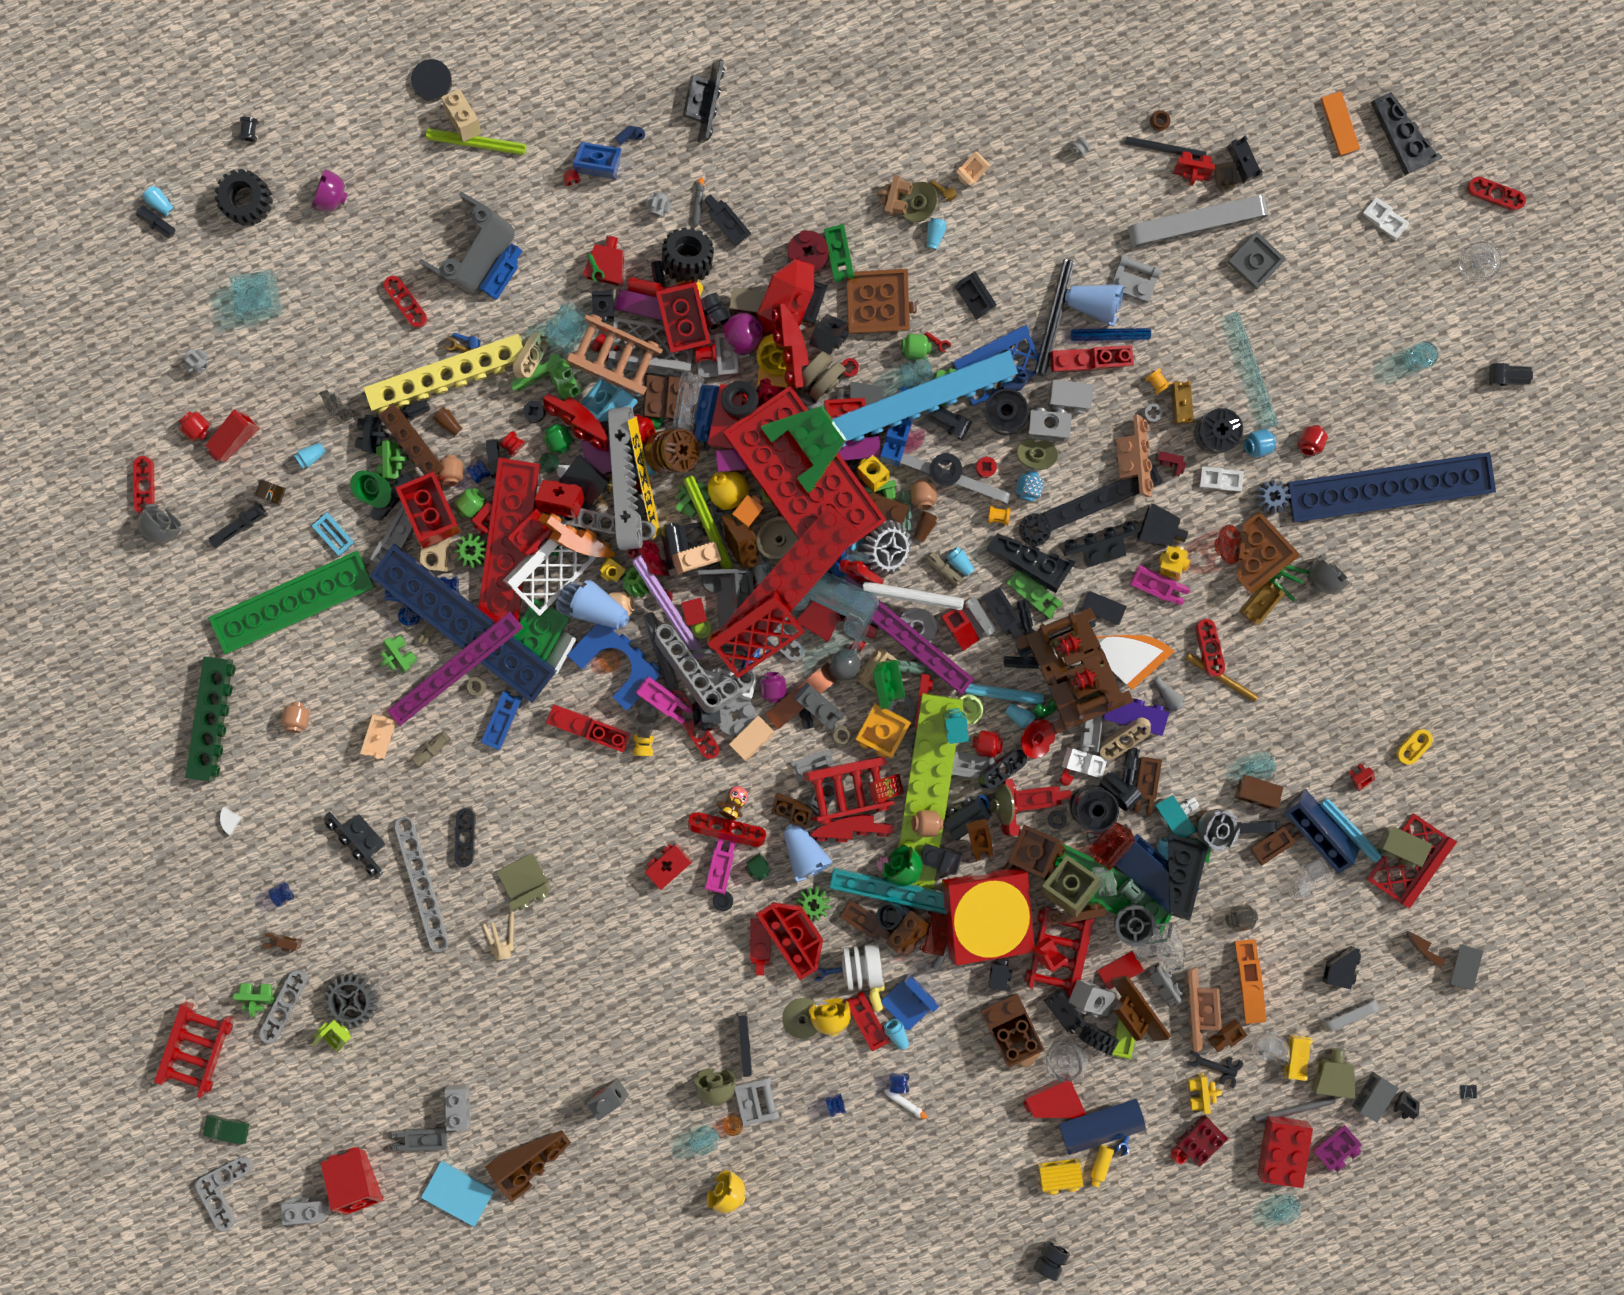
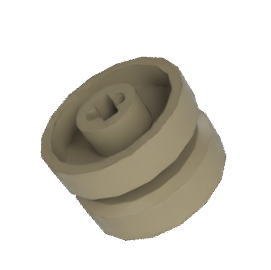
(824, 378)
(775, 539)

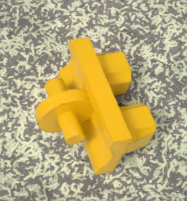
(1202, 1103)

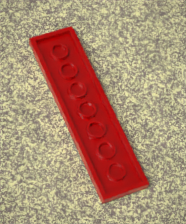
(512, 502)
(800, 569)

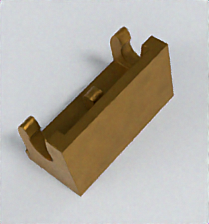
(1182, 403)
(1261, 603)

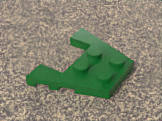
(816, 436)

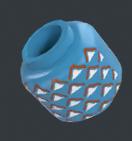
(1029, 486)

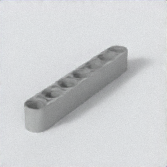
(1196, 220)

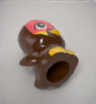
(734, 802)

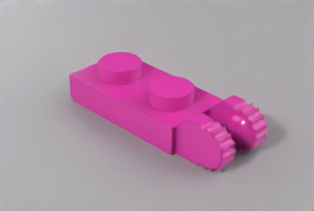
(1158, 585)
(662, 698)
(720, 868)

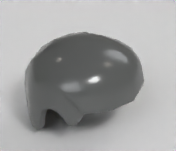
(844, 668)

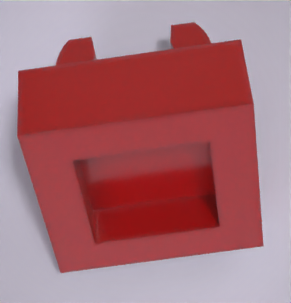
(1362, 779)

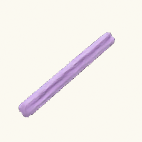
(667, 606)

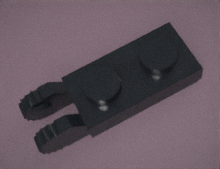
(380, 513)

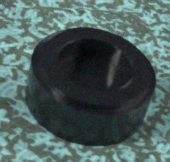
(723, 901)

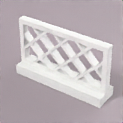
(531, 562)

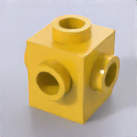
(1174, 562)

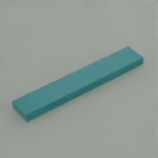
(883, 890)

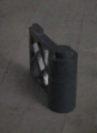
(675, 538)

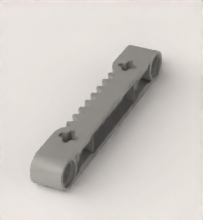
(630, 532)

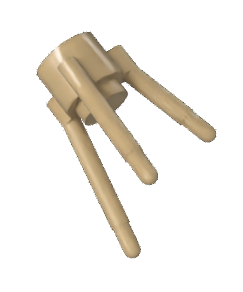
(500, 948)

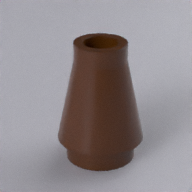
(447, 421)
(925, 525)

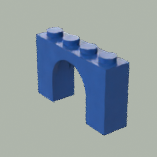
(605, 637)

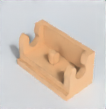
(378, 736)
(752, 738)

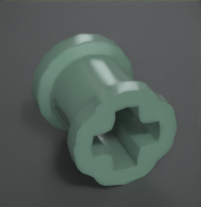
(1131, 891)

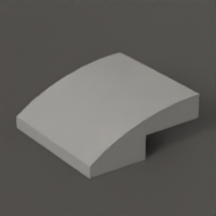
(726, 359)

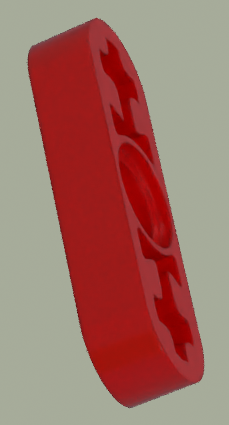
(1508, 204)
(397, 300)
(136, 481)
(1219, 661)

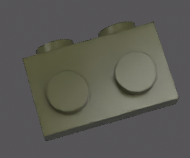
(524, 882)

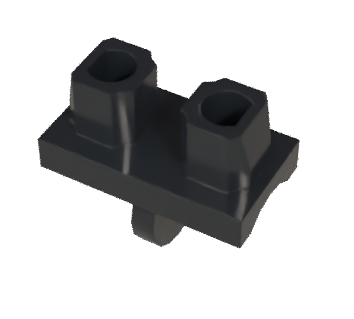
(372, 433)

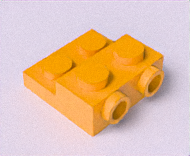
(882, 731)

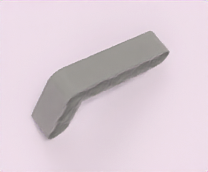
(698, 675)

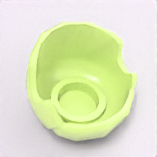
(975, 707)

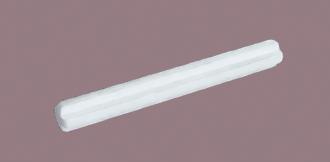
(914, 595)

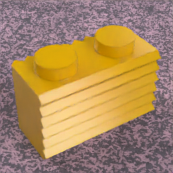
(1060, 1176)

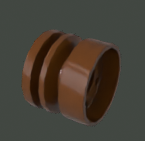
(672, 451)

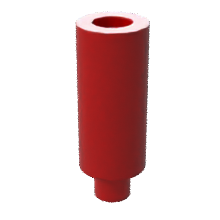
(643, 286)

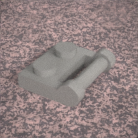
(1134, 285)
(749, 1101)

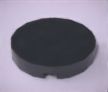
(431, 79)

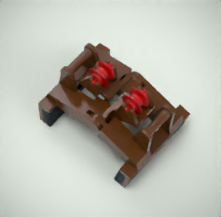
(1074, 642)

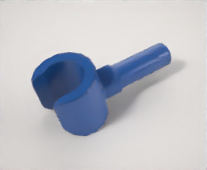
(473, 342)
(826, 972)
(1125, 1149)

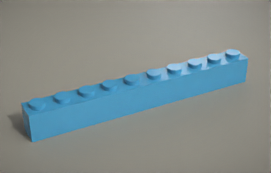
(926, 396)

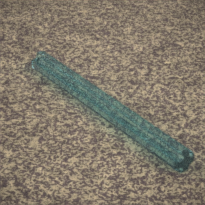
(1253, 369)

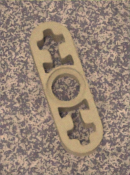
(538, 345)
(1128, 730)

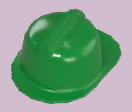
(371, 488)

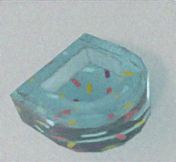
(853, 555)

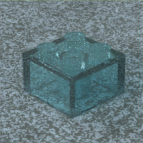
(256, 295)
(567, 328)

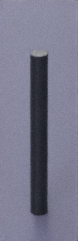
(1162, 147)

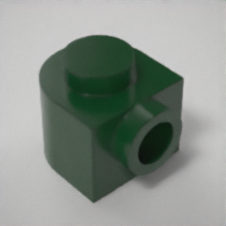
(757, 867)

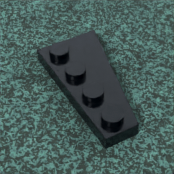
(1403, 135)
(1041, 567)
(1185, 869)

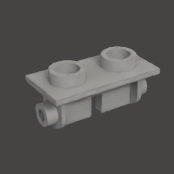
(979, 619)
(1091, 736)
(811, 763)
(1170, 992)

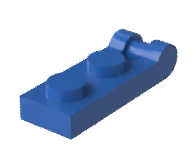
(501, 720)

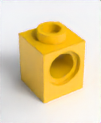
(873, 481)

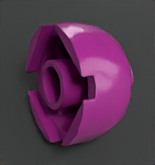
(329, 192)
(744, 333)

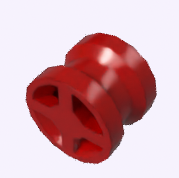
(512, 443)
(982, 467)

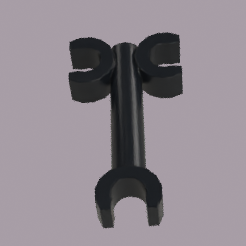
(1229, 1071)

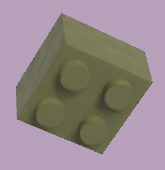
(1404, 846)
(1071, 886)

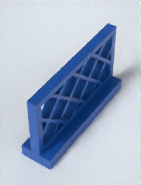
(997, 346)

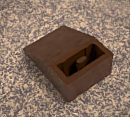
(1012, 1030)

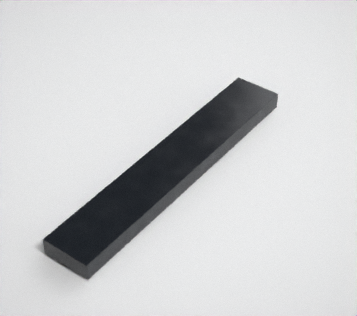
(1097, 500)

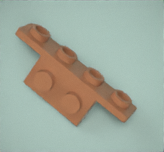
(1134, 456)
(1204, 1009)

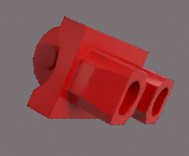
(1193, 169)

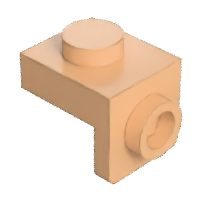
(973, 169)

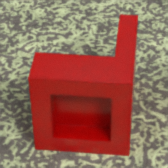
(694, 611)
(1049, 955)

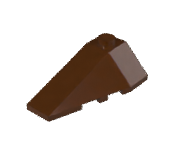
(517, 1167)

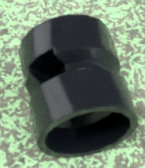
(713, 311)
(891, 915)
(1050, 1263)

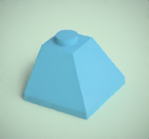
(605, 397)

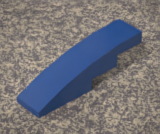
(896, 441)

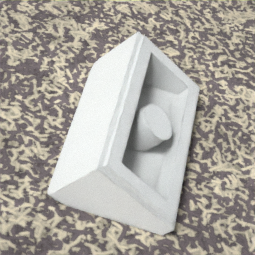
(561, 651)

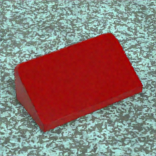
(1123, 966)

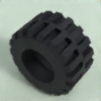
(258, 204)
(687, 242)

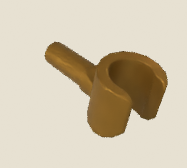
(950, 193)
(456, 346)

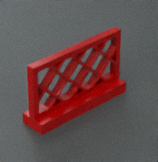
(741, 624)
(1423, 874)

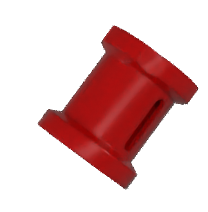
(706, 353)

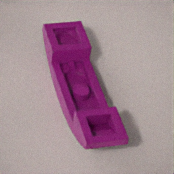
(638, 304)

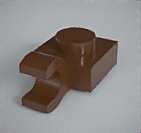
(286, 943)
(1230, 1035)

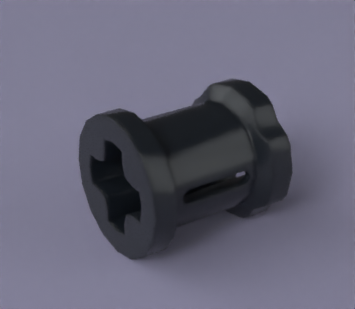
(248, 129)

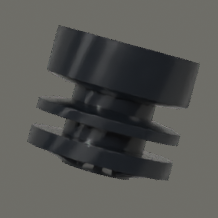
(1212, 441)

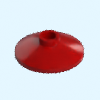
(1043, 735)

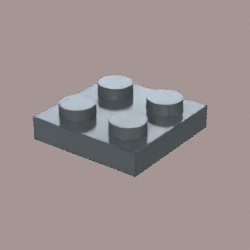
(1256, 260)

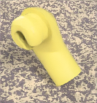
(875, 998)

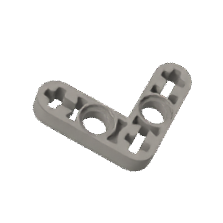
(217, 1183)

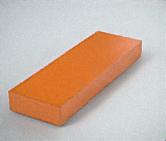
(1340, 123)

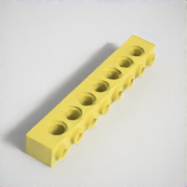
(377, 392)

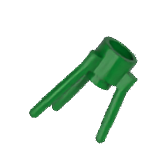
(1284, 574)

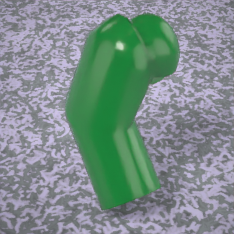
(1045, 711)

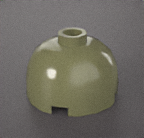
(715, 1088)

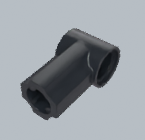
(1504, 374)
(953, 423)
(1125, 794)

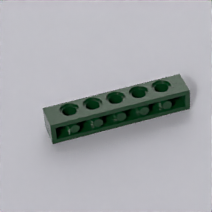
(201, 726)

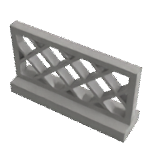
(657, 365)

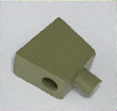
(1335, 1076)

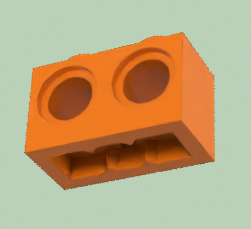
(749, 510)

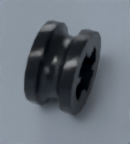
(1055, 825)

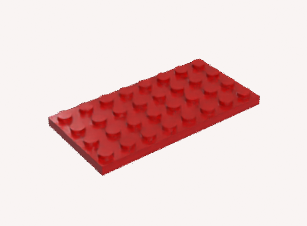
(781, 462)

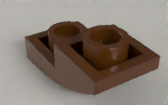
(792, 809)

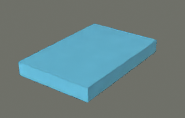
(458, 1193)

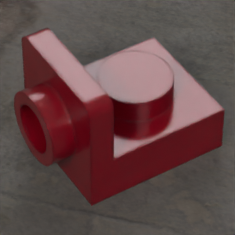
(1168, 459)

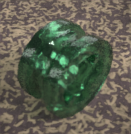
(545, 464)

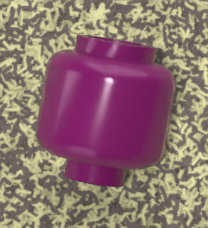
(773, 687)

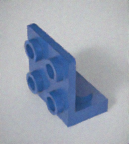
(909, 1002)

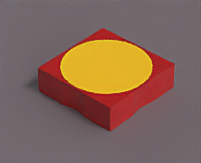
(988, 916)

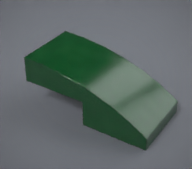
(226, 1129)

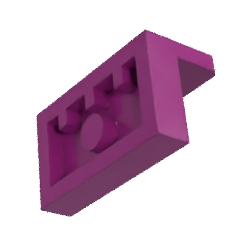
(1338, 1149)

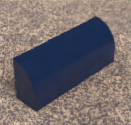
(1322, 831)
(1147, 870)
(1102, 1126)

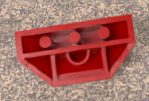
(788, 286)
(793, 935)

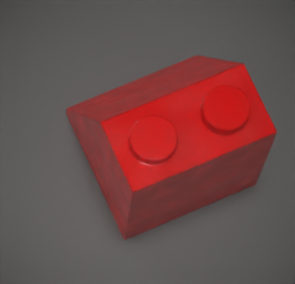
(350, 1182)

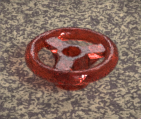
(1226, 545)

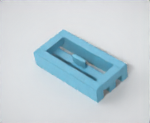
(345, 547)

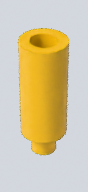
(1101, 1164)

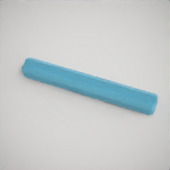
(1003, 693)
(1347, 826)

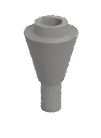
(1172, 699)

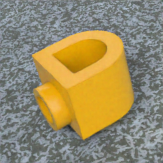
(611, 570)

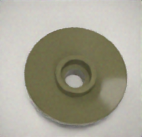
(920, 192)
(1043, 450)
(1003, 804)
(791, 1015)

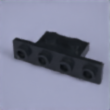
(702, 100)
(1101, 545)
(360, 839)

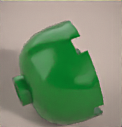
(903, 867)

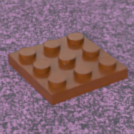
(878, 301)

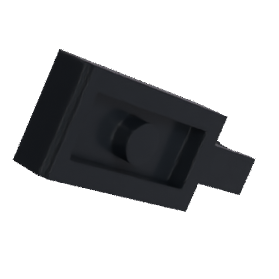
(727, 221)
(1003, 612)

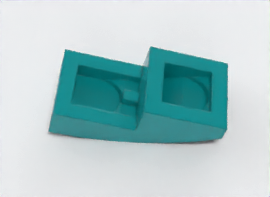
(1175, 817)

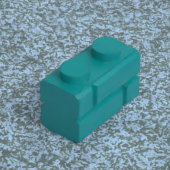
(955, 726)

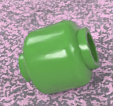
(915, 346)
(470, 503)

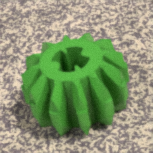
(468, 558)
(635, 584)
(820, 900)

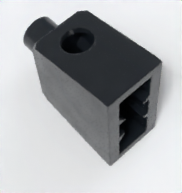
(1161, 527)

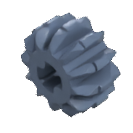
(1269, 488)
(565, 598)

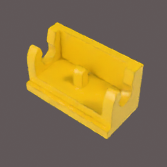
(1298, 1057)

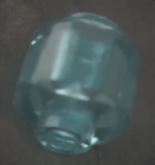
(1261, 765)
(704, 1140)
(1285, 1209)

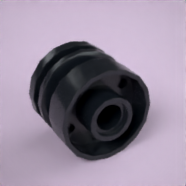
(1010, 400)
(1106, 808)

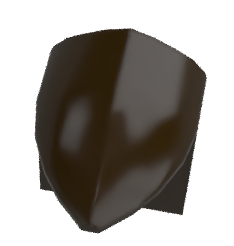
(1226, 176)

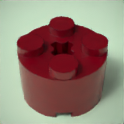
(808, 241)

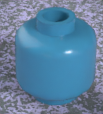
(1260, 443)

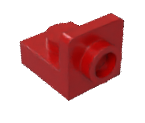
(482, 517)

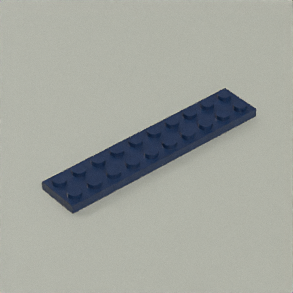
(1391, 487)
(460, 620)

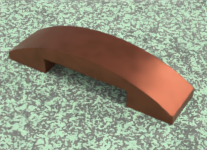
(789, 707)

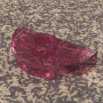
(914, 441)

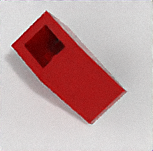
(960, 628)

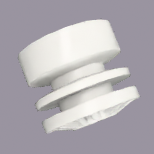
(863, 967)

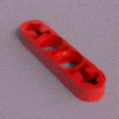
(689, 726)
(726, 832)

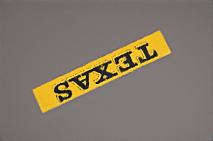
(643, 474)

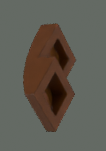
(1422, 946)

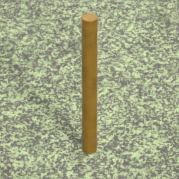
(1224, 679)

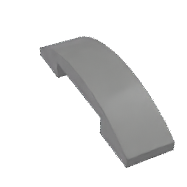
(397, 534)

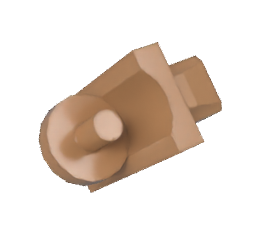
(892, 194)

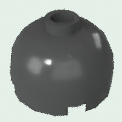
(153, 524)
(1327, 576)
(1218, 829)
(1134, 925)

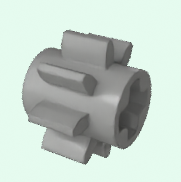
(658, 204)
(195, 361)

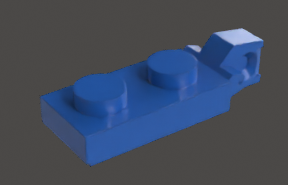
(501, 272)
(705, 411)

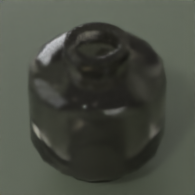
(1241, 918)

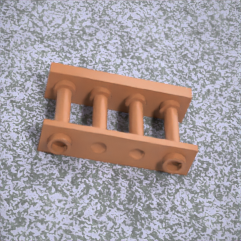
(598, 369)

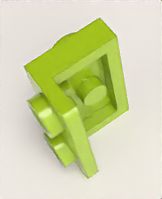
(333, 1034)

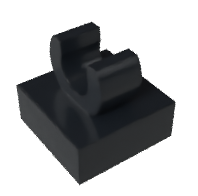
(1408, 1105)

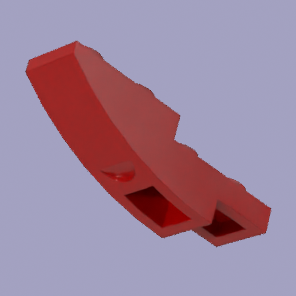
(788, 335)
(1091, 359)
(583, 422)
(588, 727)
(843, 828)

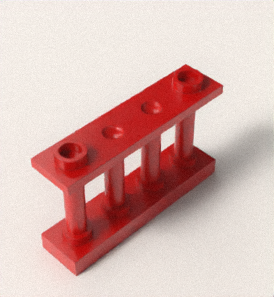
(835, 774)
(1075, 965)
(173, 1052)

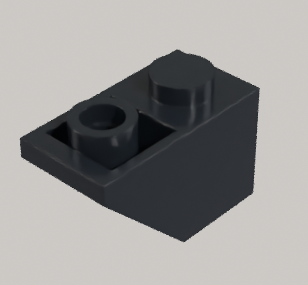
(1341, 968)

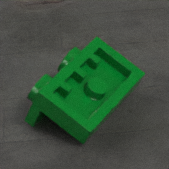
(888, 682)

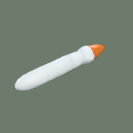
(918, 1112)

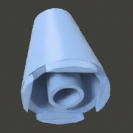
(1096, 301)
(598, 607)
(804, 853)

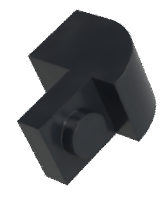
(943, 859)

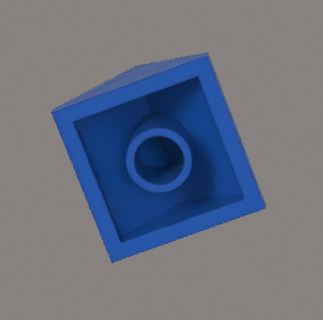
(597, 160)

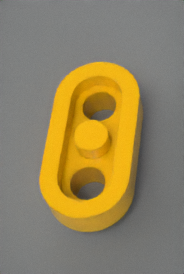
(1414, 747)

